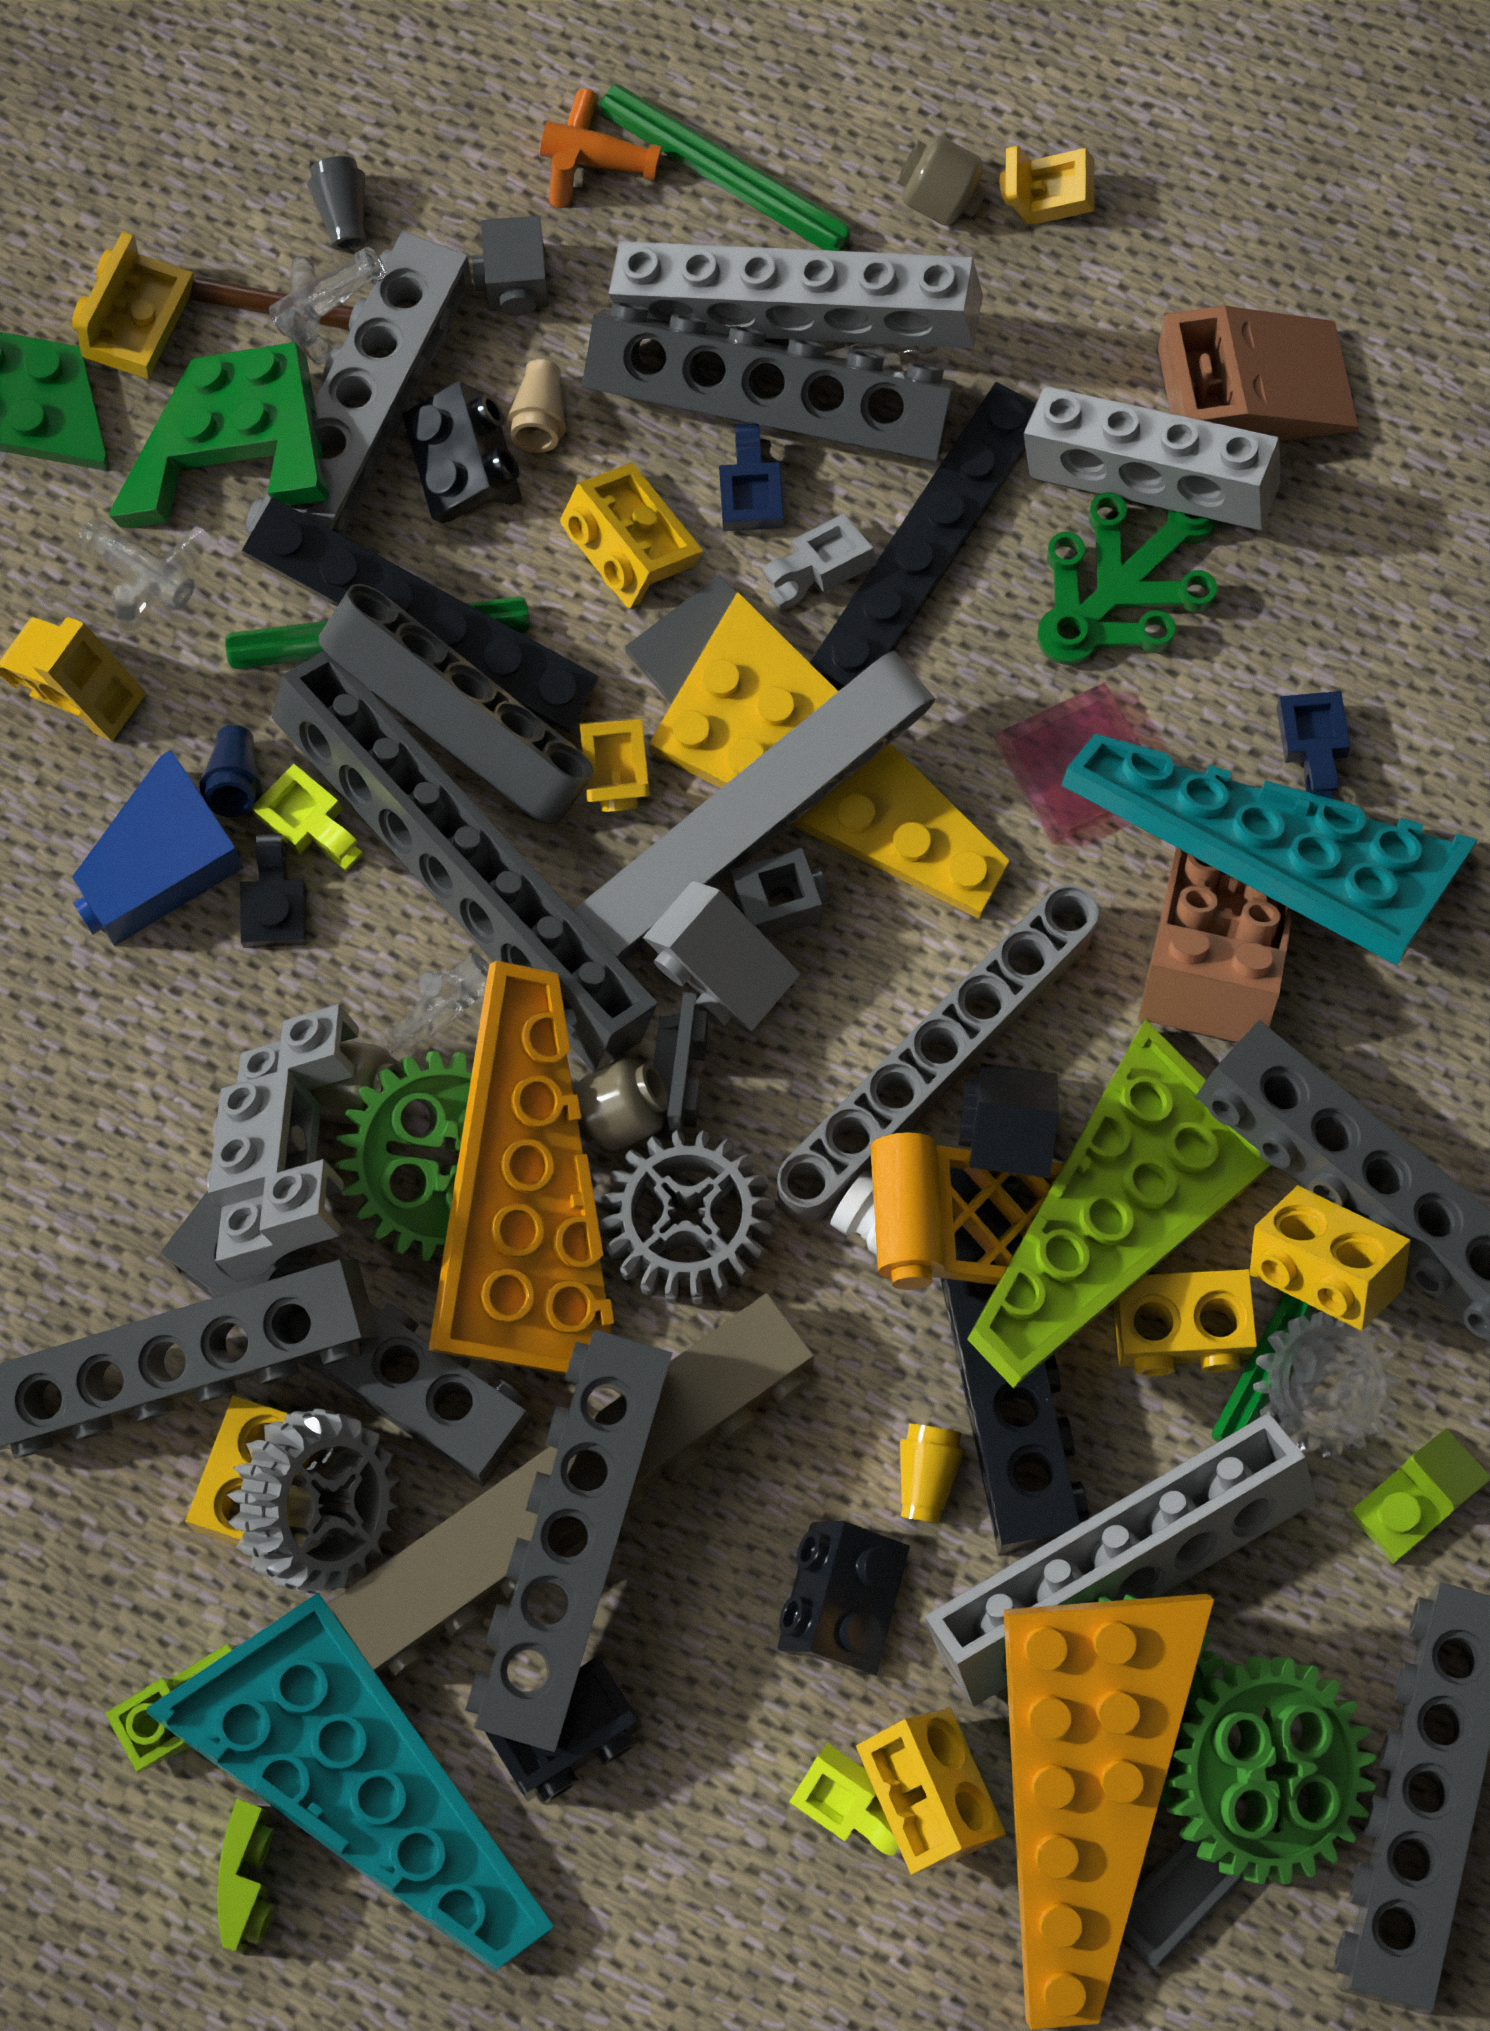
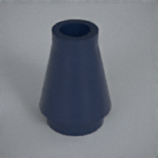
(231, 776)

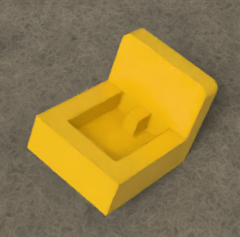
(1048, 186)
(618, 763)

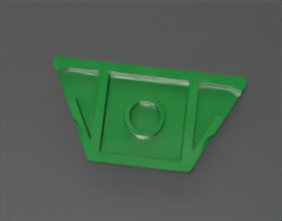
(48, 403)

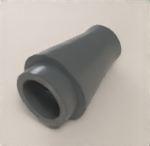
(340, 199)

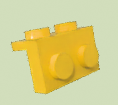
(130, 308)

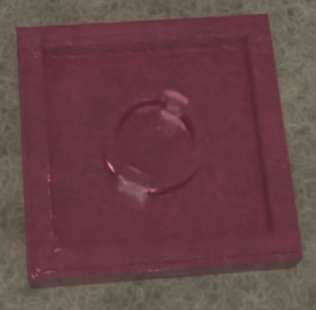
(1045, 746)

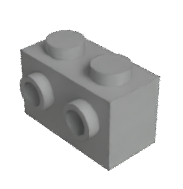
(720, 956)

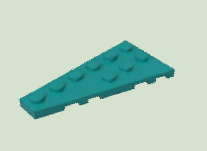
(1290, 844)
(335, 1754)

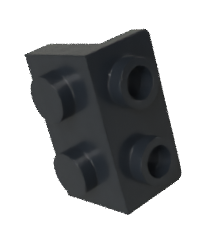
(461, 451)
(843, 1596)
(595, 1726)

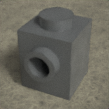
(512, 265)

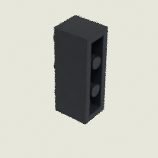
(1010, 1120)

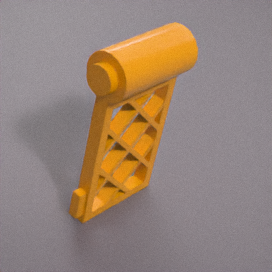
(917, 1210)

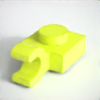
(305, 814)
(843, 1799)

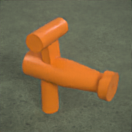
(578, 145)

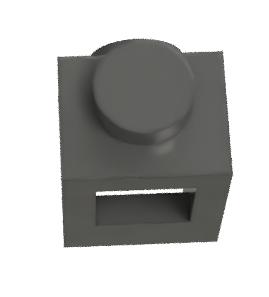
(787, 874)

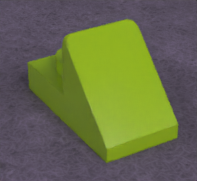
(1419, 1495)

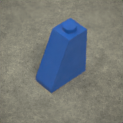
(153, 855)

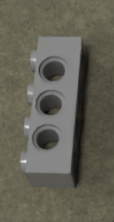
(1153, 457)

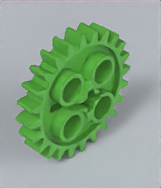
(427, 1213)
(1322, 1760)

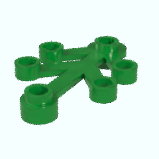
(1120, 586)

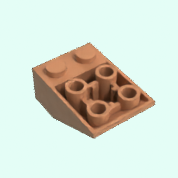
(1257, 372)
(1215, 953)

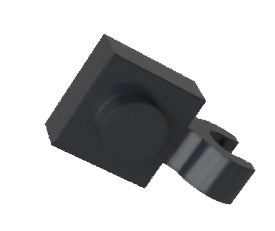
(273, 906)

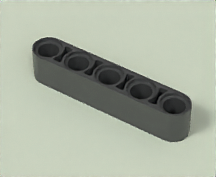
(455, 704)

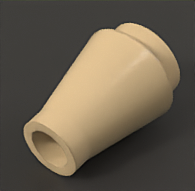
(538, 412)

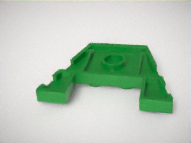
(224, 413)

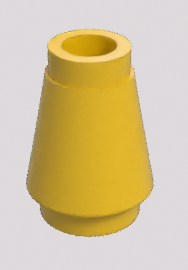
(928, 1470)

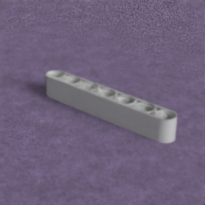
(759, 802)
(945, 1024)

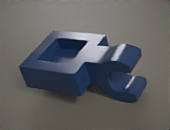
(750, 488)
(1317, 733)

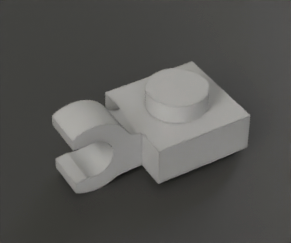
(823, 556)

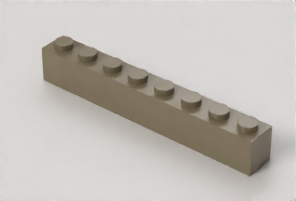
(465, 1559)

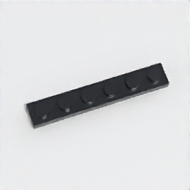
(928, 538)
(331, 563)

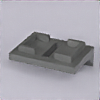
(679, 1042)

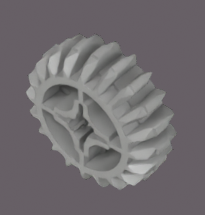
(649, 1175)
(292, 1505)

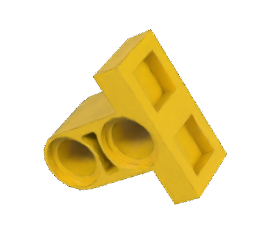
(73, 673)

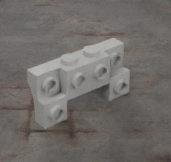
(268, 1143)

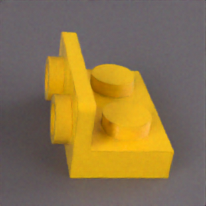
(628, 532)

